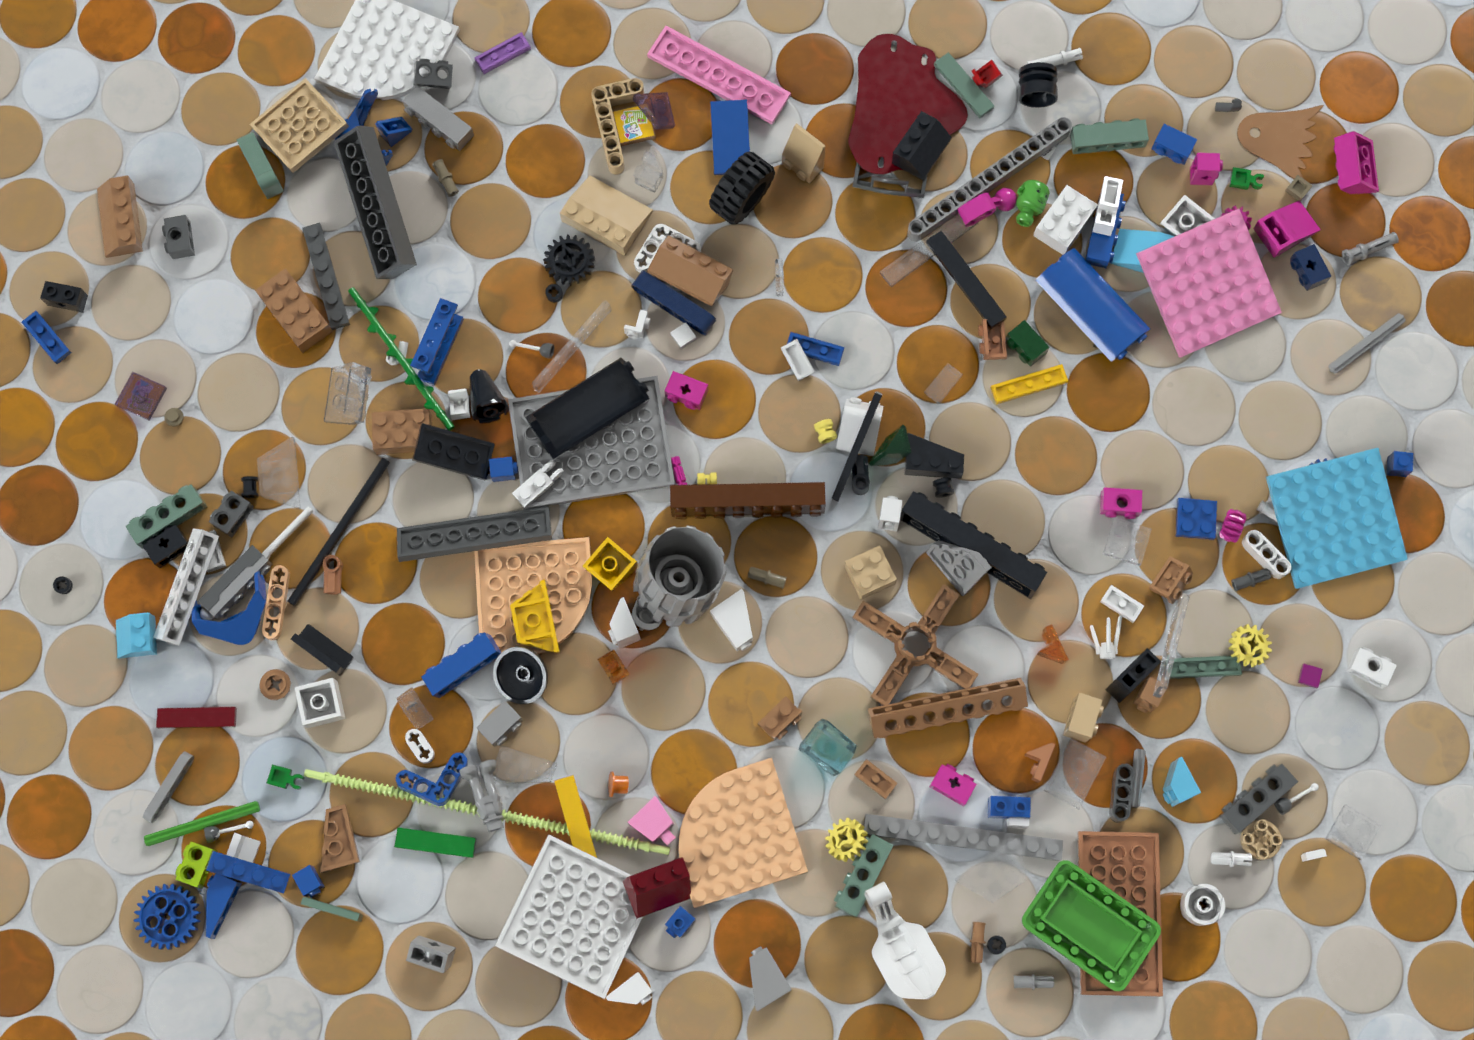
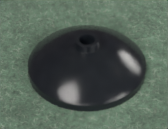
(511, 678)

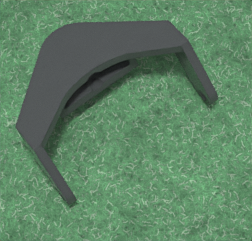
(869, 185)

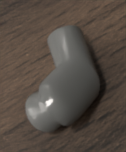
(1235, 106)

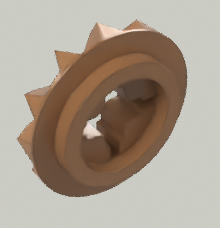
(266, 684)

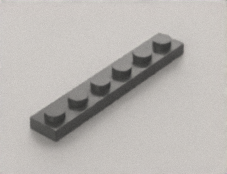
(326, 276)

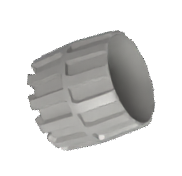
(691, 560)

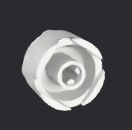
(1211, 898)

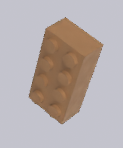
(294, 310)

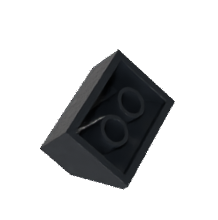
(921, 146)

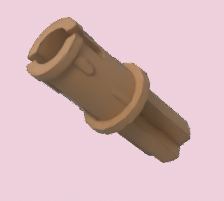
(977, 942)

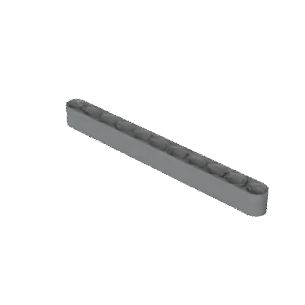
(994, 171)

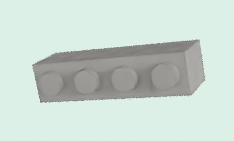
(438, 118)

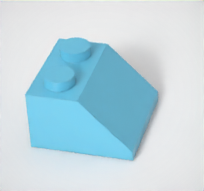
(136, 635)
(1179, 783)

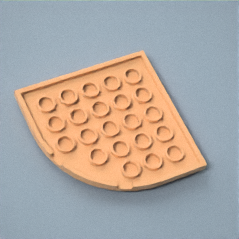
(511, 571)
(739, 835)

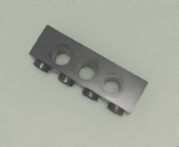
(1284, 781)

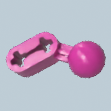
(984, 206)

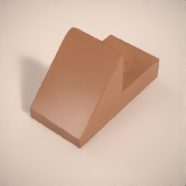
(1041, 755)

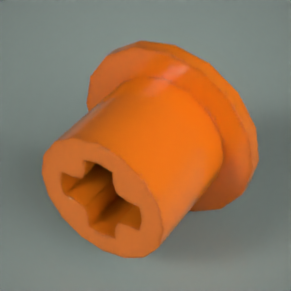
(617, 784)

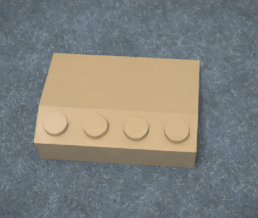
(605, 214)

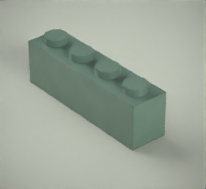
(1109, 136)

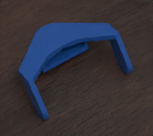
(360, 114)
(238, 628)

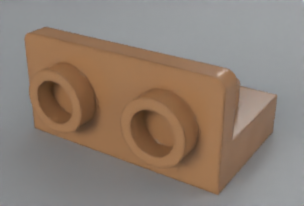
(1172, 579)
(780, 719)

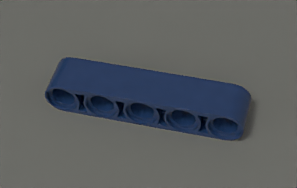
(673, 303)

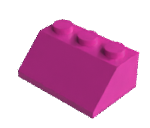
(1356, 164)

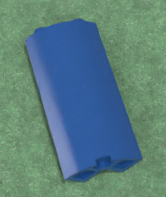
(1093, 305)

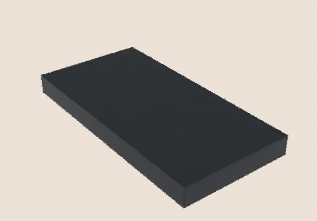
(453, 451)

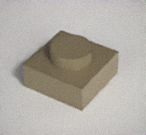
(1298, 188)

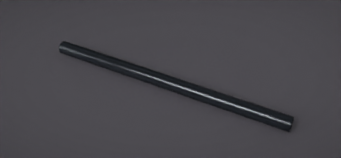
(338, 531)

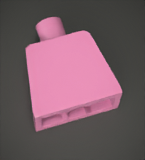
(653, 822)

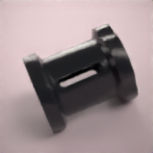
(249, 487)

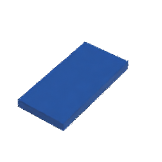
(729, 133)

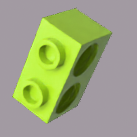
(199, 866)

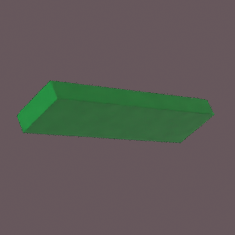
(435, 842)

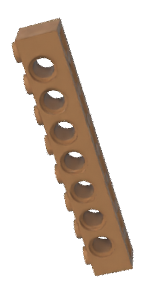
(938, 703)

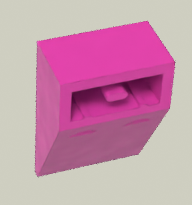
(1285, 228)

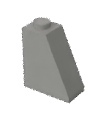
(766, 978)

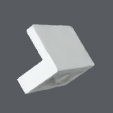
(243, 848)

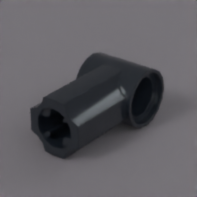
(860, 473)

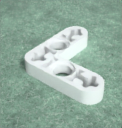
(654, 239)

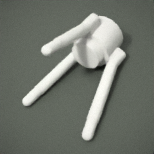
(1108, 649)

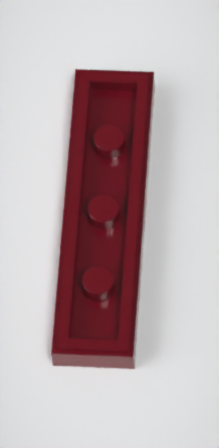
(196, 717)

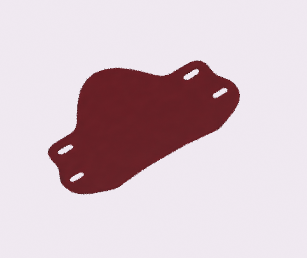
(892, 95)

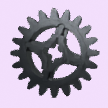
(564, 246)

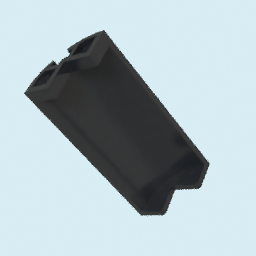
(587, 407)

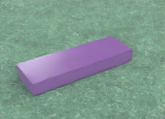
(502, 53)

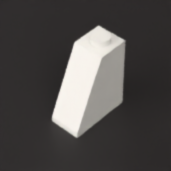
(734, 620)

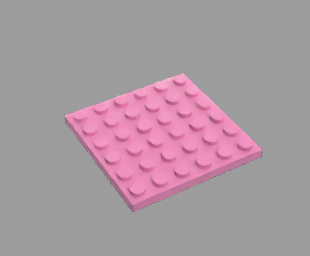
(1209, 283)

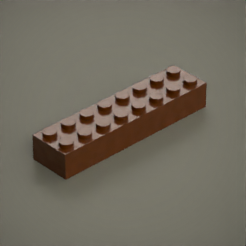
(747, 499)

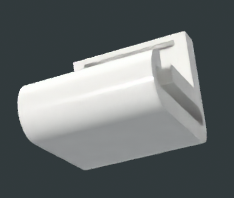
(852, 419)

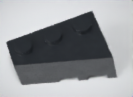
(932, 460)

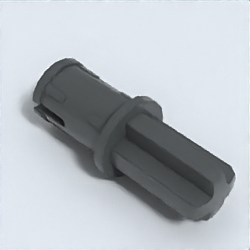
(1251, 579)

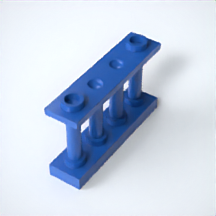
(437, 341)

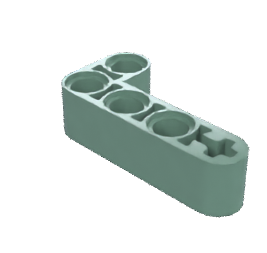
(260, 165)

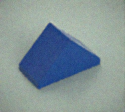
(393, 130)

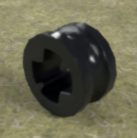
(554, 287)
(62, 579)
(1002, 946)

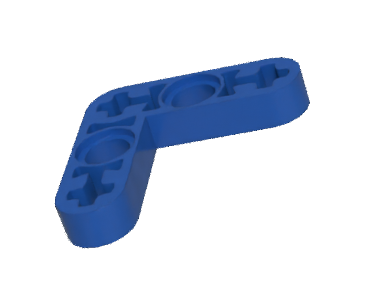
(434, 788)

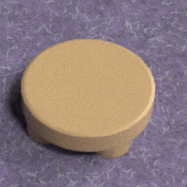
(1261, 839)

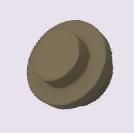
(174, 417)

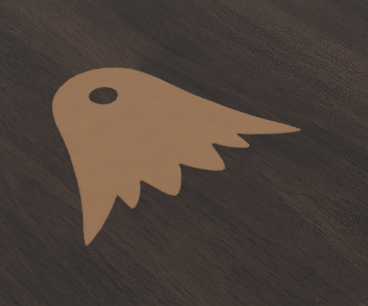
(1280, 137)

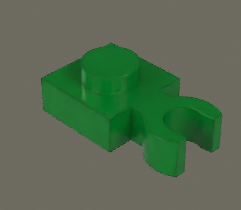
(1242, 178)
(282, 777)

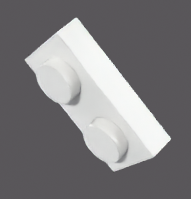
(1122, 603)

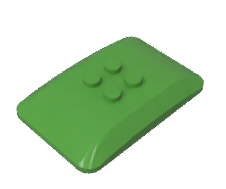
(1091, 925)

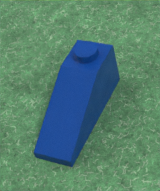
(220, 897)

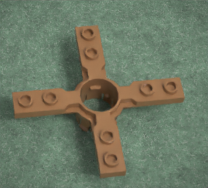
(904, 661)

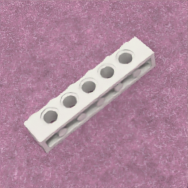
(186, 586)

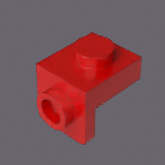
(986, 74)

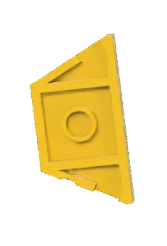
(534, 619)

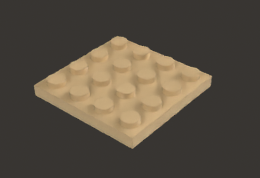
(299, 125)

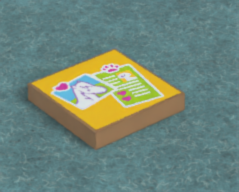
(632, 126)

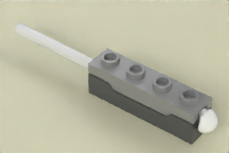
(240, 575)

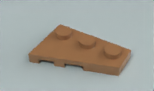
(339, 841)

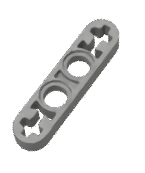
(168, 787)

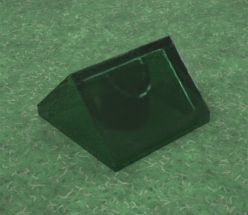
(893, 448)

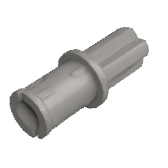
(1033, 982)

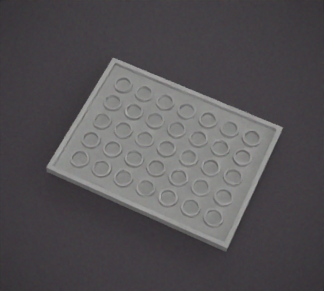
(614, 461)

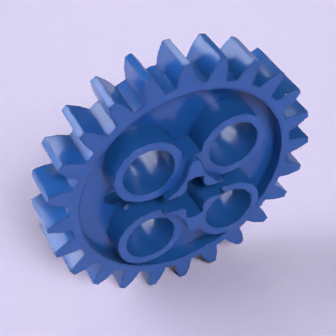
(151, 909)

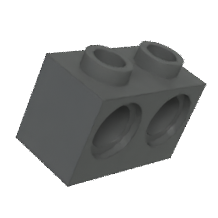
(433, 79)
(235, 516)

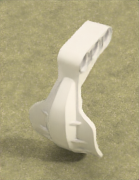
(903, 950)

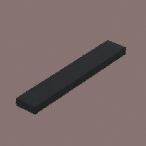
(966, 279)
(856, 446)

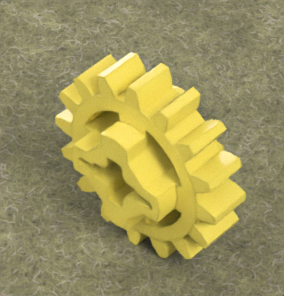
(1243, 649)
(846, 839)

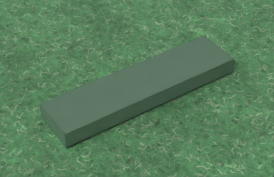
(964, 85)
(1205, 667)

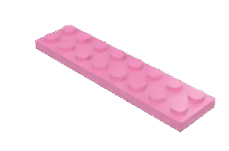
(718, 74)

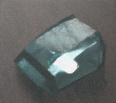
(828, 747)

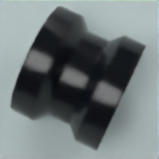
(943, 487)

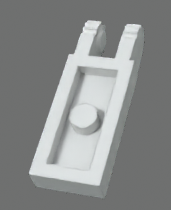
(537, 484)

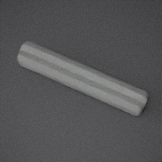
(1138, 766)

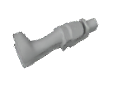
(489, 806)

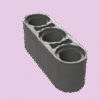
(1127, 785)

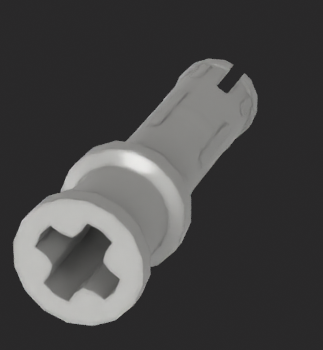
(1362, 251)

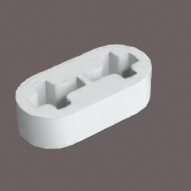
(423, 743)

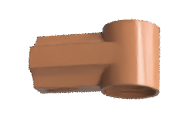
(332, 577)

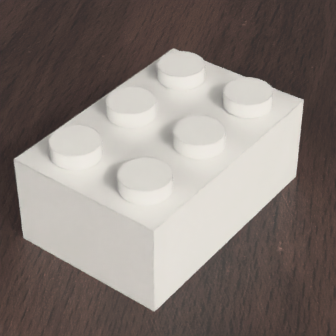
(1065, 220)

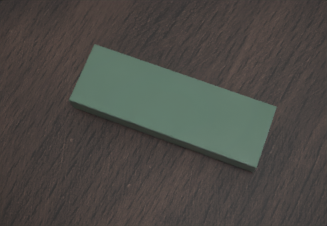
(332, 909)

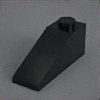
(1133, 675)

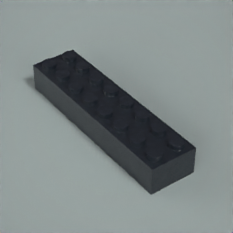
(948, 527)

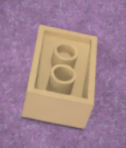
(803, 154)

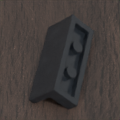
(323, 649)

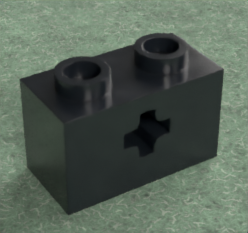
(64, 296)
(176, 546)

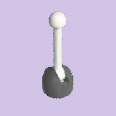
(545, 350)
(1284, 805)
(213, 833)

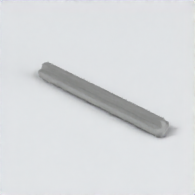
(1367, 343)

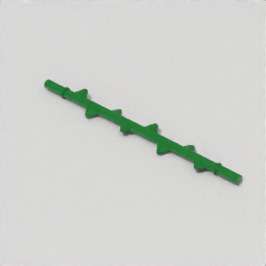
(412, 379)

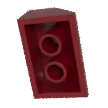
(658, 887)

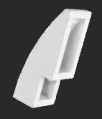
(1107, 206)

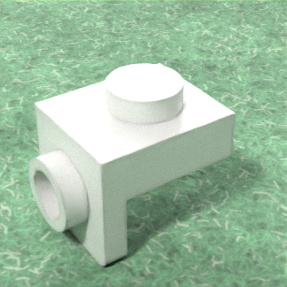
(643, 323)
(459, 404)

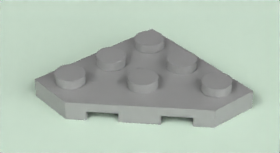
(959, 565)

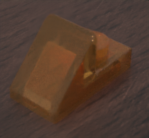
(1055, 651)
(613, 667)

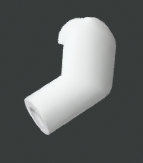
(403, 346)

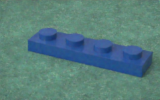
(248, 872)

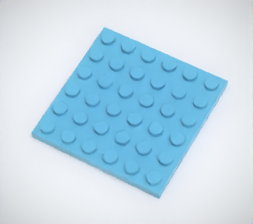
(1336, 518)

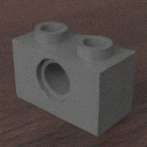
(184, 245)

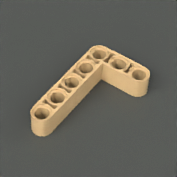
(607, 121)

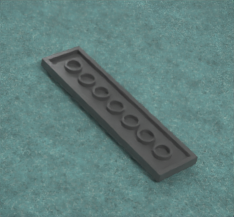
(473, 534)

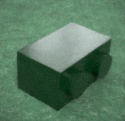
(1026, 343)

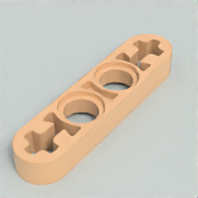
(275, 602)

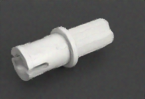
(1231, 858)

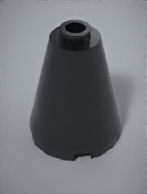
(486, 399)

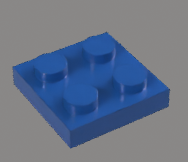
(1196, 518)

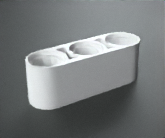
(1264, 544)

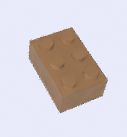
(397, 430)

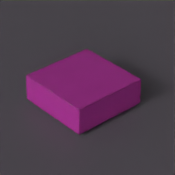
(1310, 676)

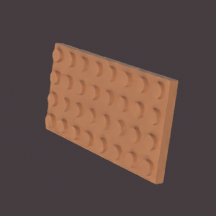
(1131, 869)

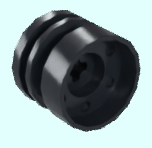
(1038, 85)

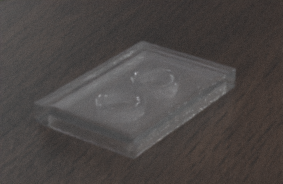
(1075, 773)

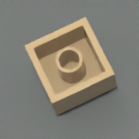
(870, 572)
(1082, 718)

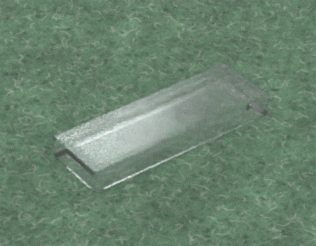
(779, 277)

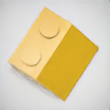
(610, 564)

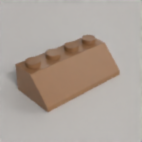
(119, 217)
(690, 270)

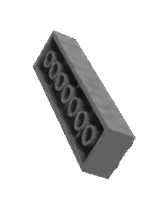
(375, 202)

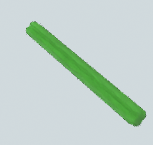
(201, 823)

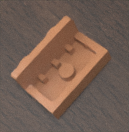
(993, 341)

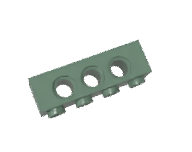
(177, 516)
(881, 849)

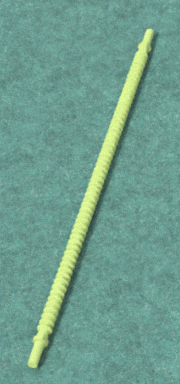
(508, 816)

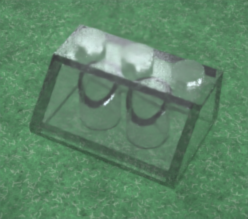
(347, 394)

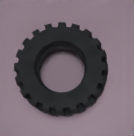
(741, 188)

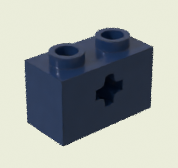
(1310, 267)

